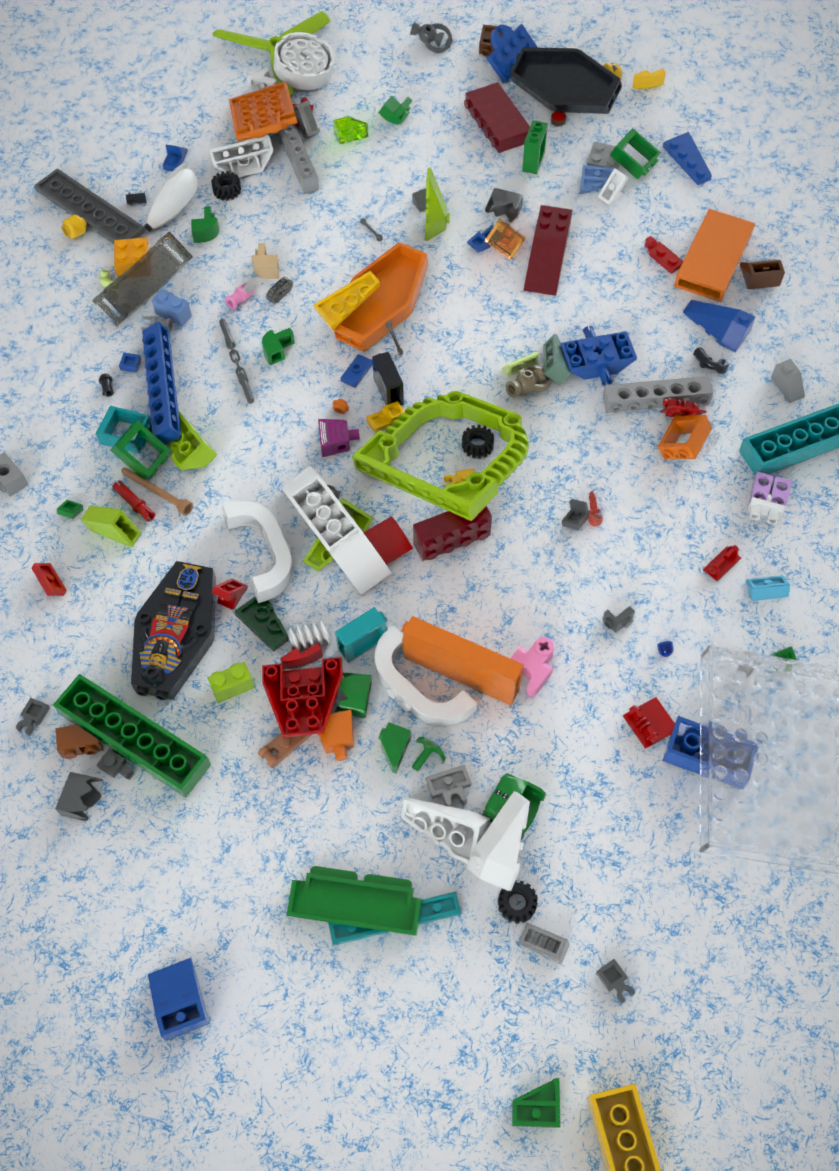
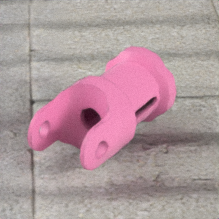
(238, 297)

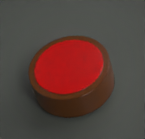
(558, 118)

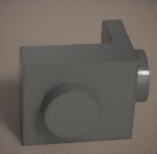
(577, 515)
(616, 623)

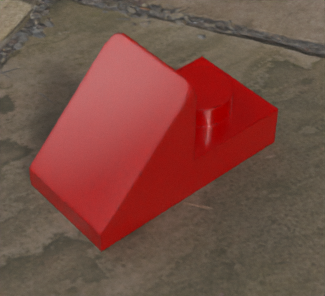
(229, 593)

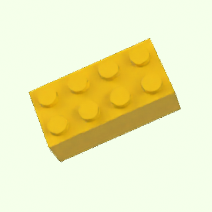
(623, 1130)

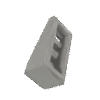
(564, 943)

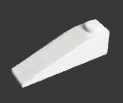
(449, 826)
(498, 849)

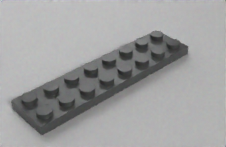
(80, 201)

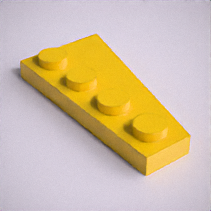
(344, 301)

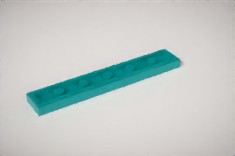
(432, 910)

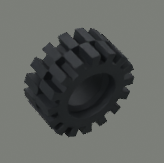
(226, 179)
(477, 450)
(518, 915)

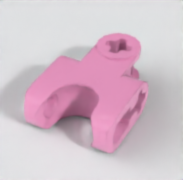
(536, 664)

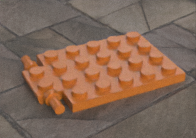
(262, 112)

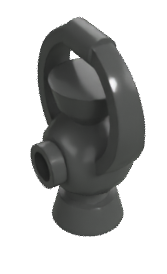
(428, 34)

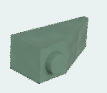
(554, 361)

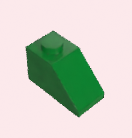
(394, 744)

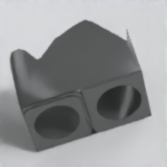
(505, 202)
(78, 796)

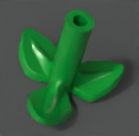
(429, 747)

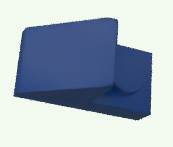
(174, 157)

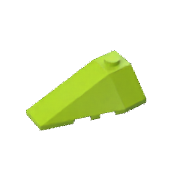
(436, 208)

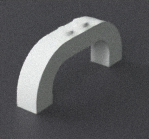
(255, 515)
(411, 699)

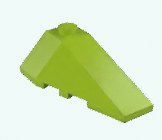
(191, 448)
(318, 555)

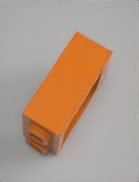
(696, 425)

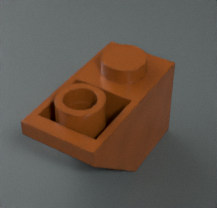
(76, 741)

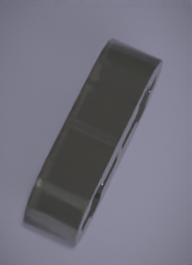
(279, 290)

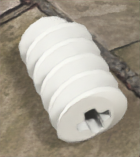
(309, 636)

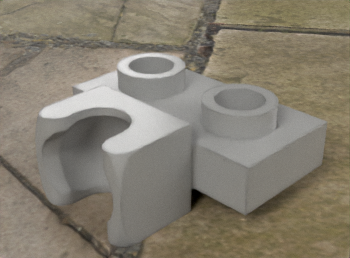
(449, 785)

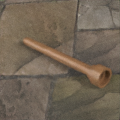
(183, 506)

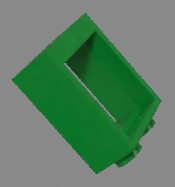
(640, 144)
(534, 147)
(130, 461)

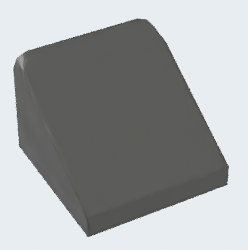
(419, 199)

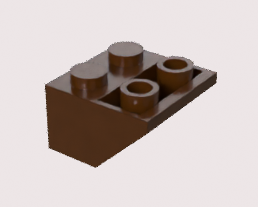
(762, 273)

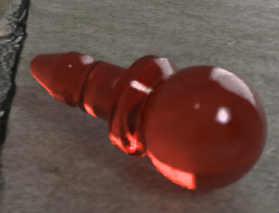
(595, 517)

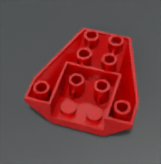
(303, 697)

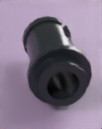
(135, 198)
(106, 384)

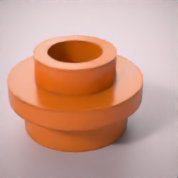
(340, 406)

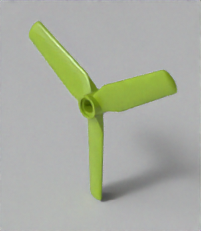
(310, 26)

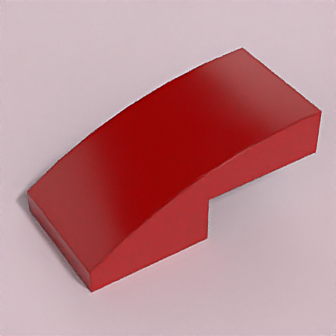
(296, 659)

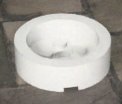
(301, 72)

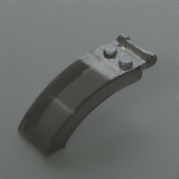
(144, 278)

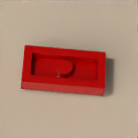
(49, 579)

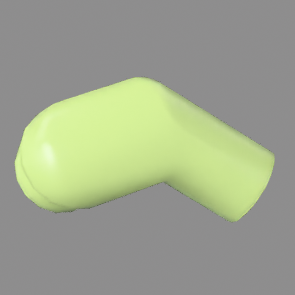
(105, 278)

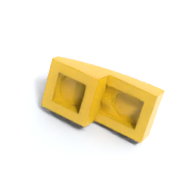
(648, 80)
(383, 419)

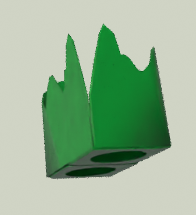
(357, 690)

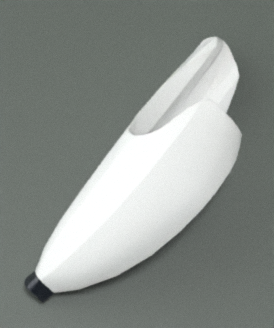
(172, 196)

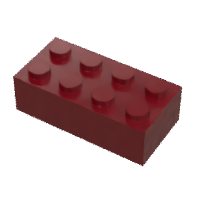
(448, 532)

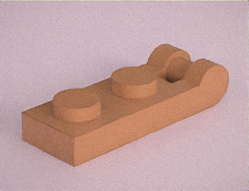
(283, 746)

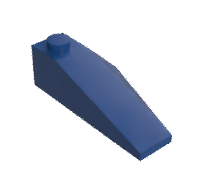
(726, 324)

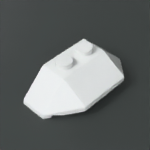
(243, 157)

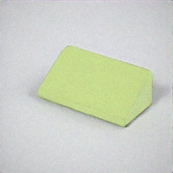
(516, 366)

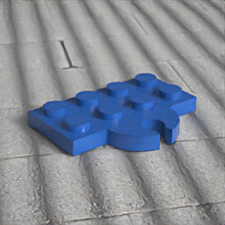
(507, 48)

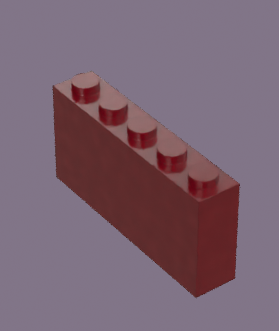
(497, 117)

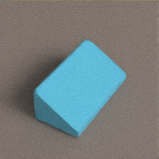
(768, 587)

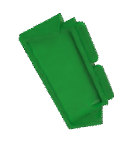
(343, 899)

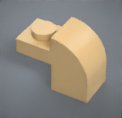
(265, 265)

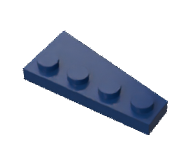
(688, 157)

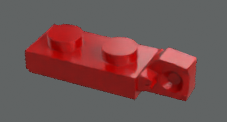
(663, 255)

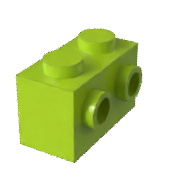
(231, 682)

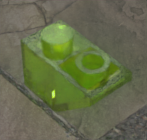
(349, 129)

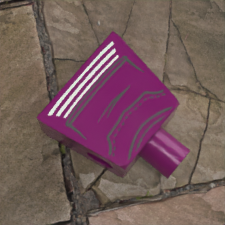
(335, 436)

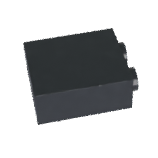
(387, 379)

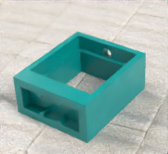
(110, 421)
(361, 634)

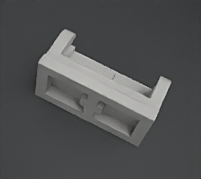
(306, 119)

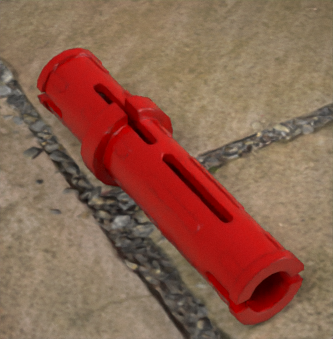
(138, 505)

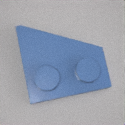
(594, 178)

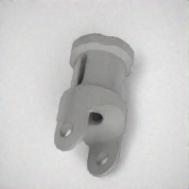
(166, 323)

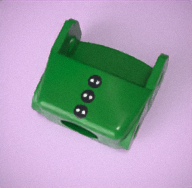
(505, 788)

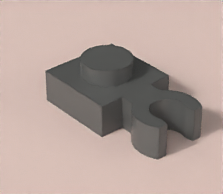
(32, 713)
(613, 978)

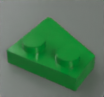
(538, 1107)

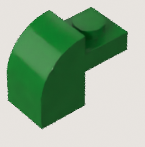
(394, 111)
(206, 228)
(274, 345)

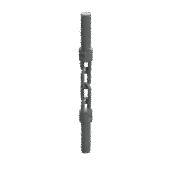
(242, 377)

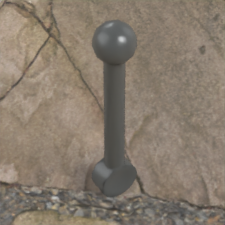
(379, 237)
(389, 325)

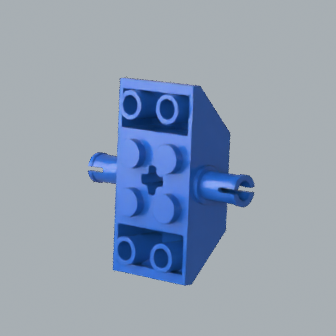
(599, 355)

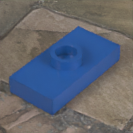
(356, 371)

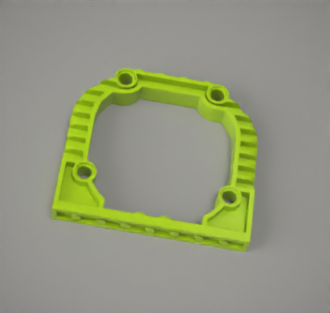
(462, 498)

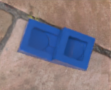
(478, 241)

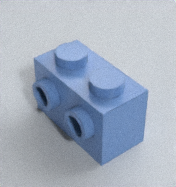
(171, 306)

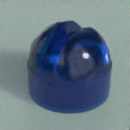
(665, 648)

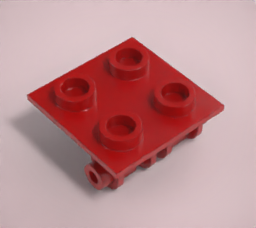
(675, 408)
(649, 722)

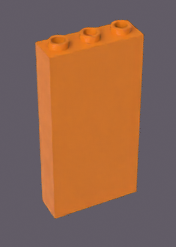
(714, 255)
(462, 660)

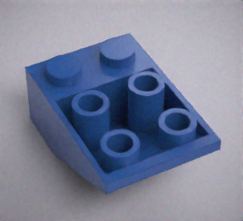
(177, 999)

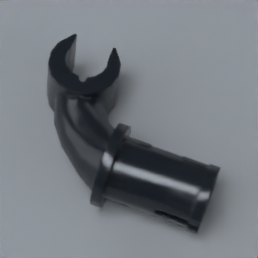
(706, 361)

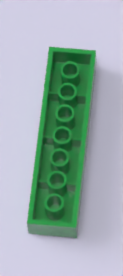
(132, 735)

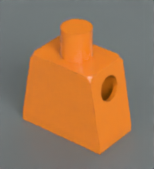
(338, 735)

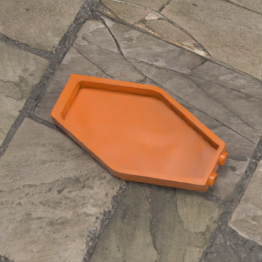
(400, 278)

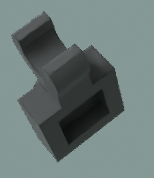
(113, 764)

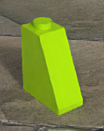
(111, 524)

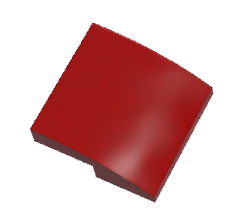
(388, 540)

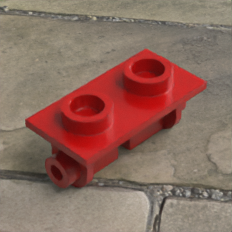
(722, 562)

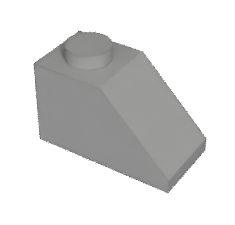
(788, 380)

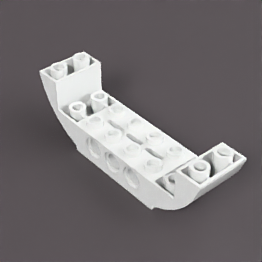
(336, 530)

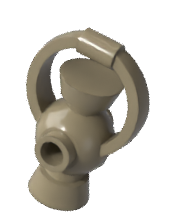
(529, 380)

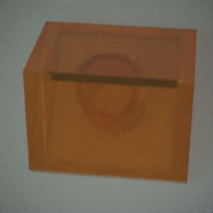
(505, 238)

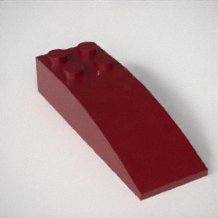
(548, 250)

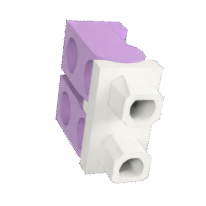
(768, 504)

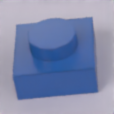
(130, 362)

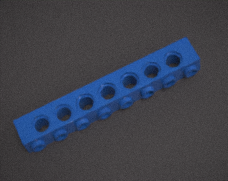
(161, 383)

